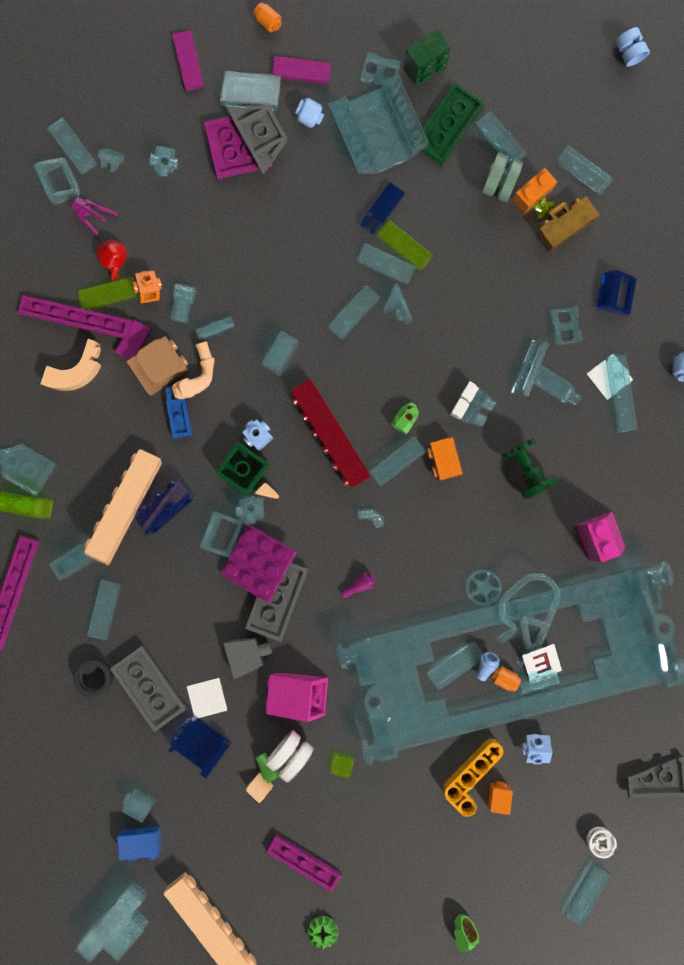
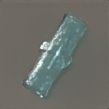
(214, 328)
(539, 683)

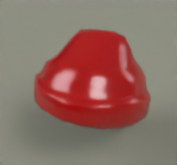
(112, 256)

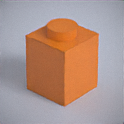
(500, 798)

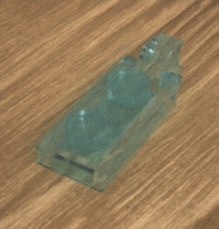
(556, 386)

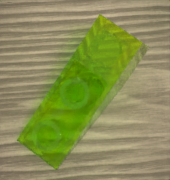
(25, 505)

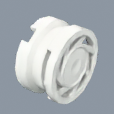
(601, 842)

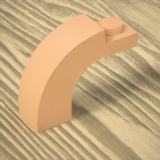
(77, 376)

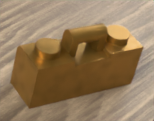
(560, 229)

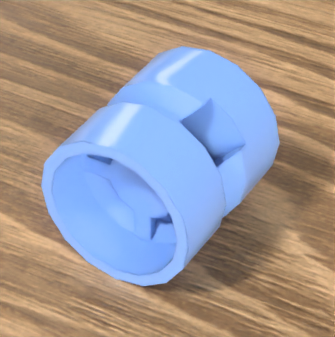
(631, 45)

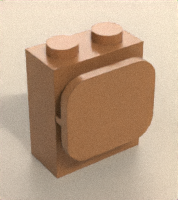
(158, 365)

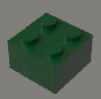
(427, 57)
(242, 469)

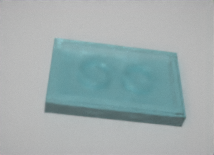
(250, 90)

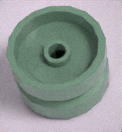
(502, 177)

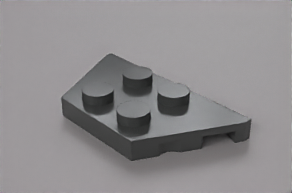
(260, 133)

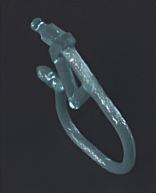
(524, 619)

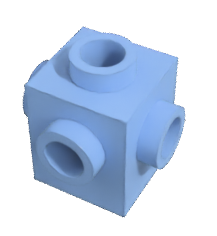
(263, 437)
(537, 749)

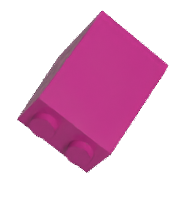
(601, 538)
(296, 696)

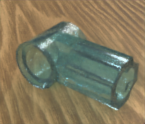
(183, 298)

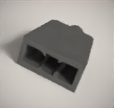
(245, 655)

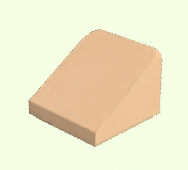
(266, 490)
(258, 788)

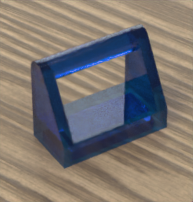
(610, 290)

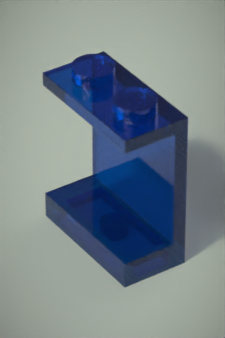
(200, 744)

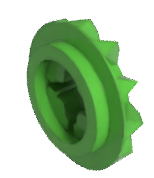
(315, 927)

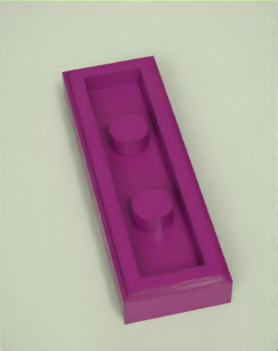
(188, 60)
(302, 70)

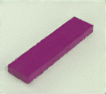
(303, 862)

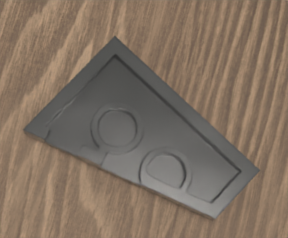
(658, 781)

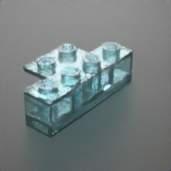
(117, 927)

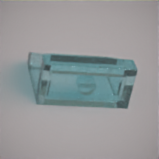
(42, 169)
(211, 532)

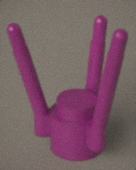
(84, 208)

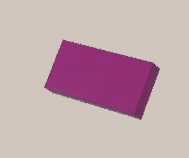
(136, 339)

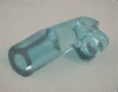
(373, 515)

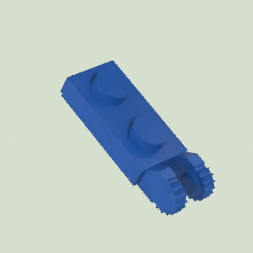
(178, 416)

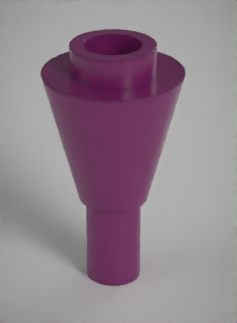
(363, 583)

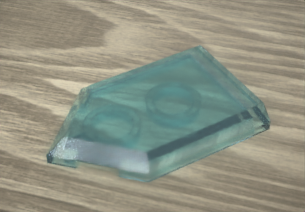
(25, 468)

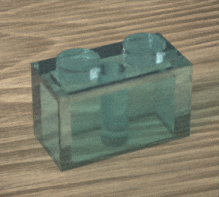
(280, 353)
(71, 562)

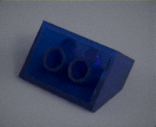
(164, 507)

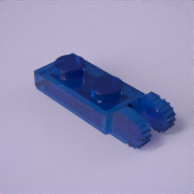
(383, 207)

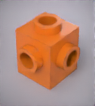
(147, 286)

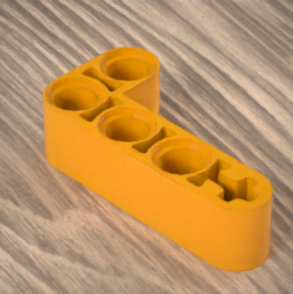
(476, 774)

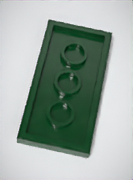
(450, 122)

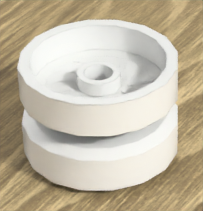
(289, 757)

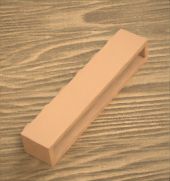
(123, 507)
(206, 922)

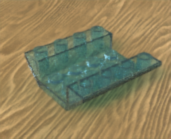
(379, 127)

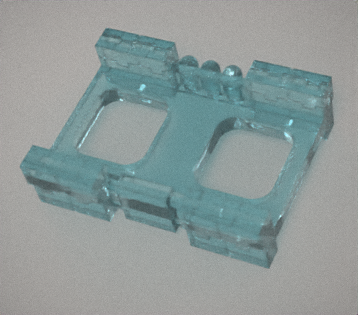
(382, 64)
(572, 325)

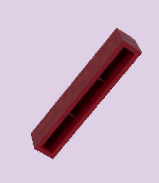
(330, 433)

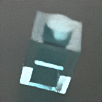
(138, 805)

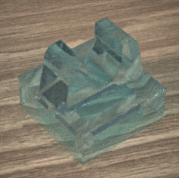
(111, 156)

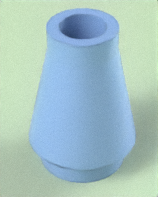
(488, 664)

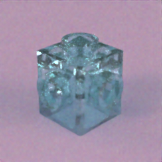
(167, 154)
(254, 505)

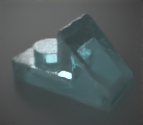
(397, 301)

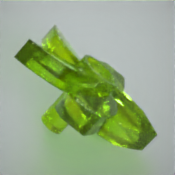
(543, 208)

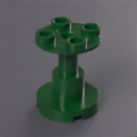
(533, 475)

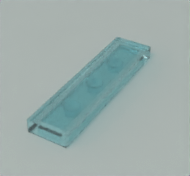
(621, 393)

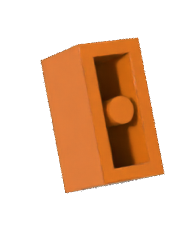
(534, 190)
(444, 459)

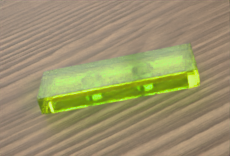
(405, 245)
(107, 293)

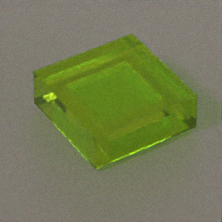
(342, 765)

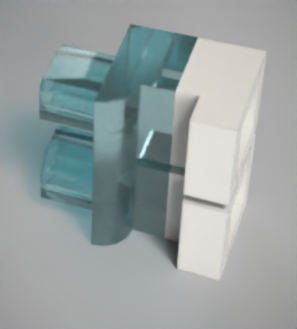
(470, 403)

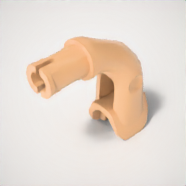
(188, 388)

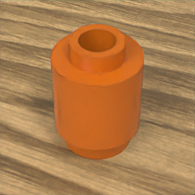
(267, 17)
(506, 679)

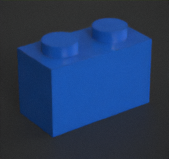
(139, 844)

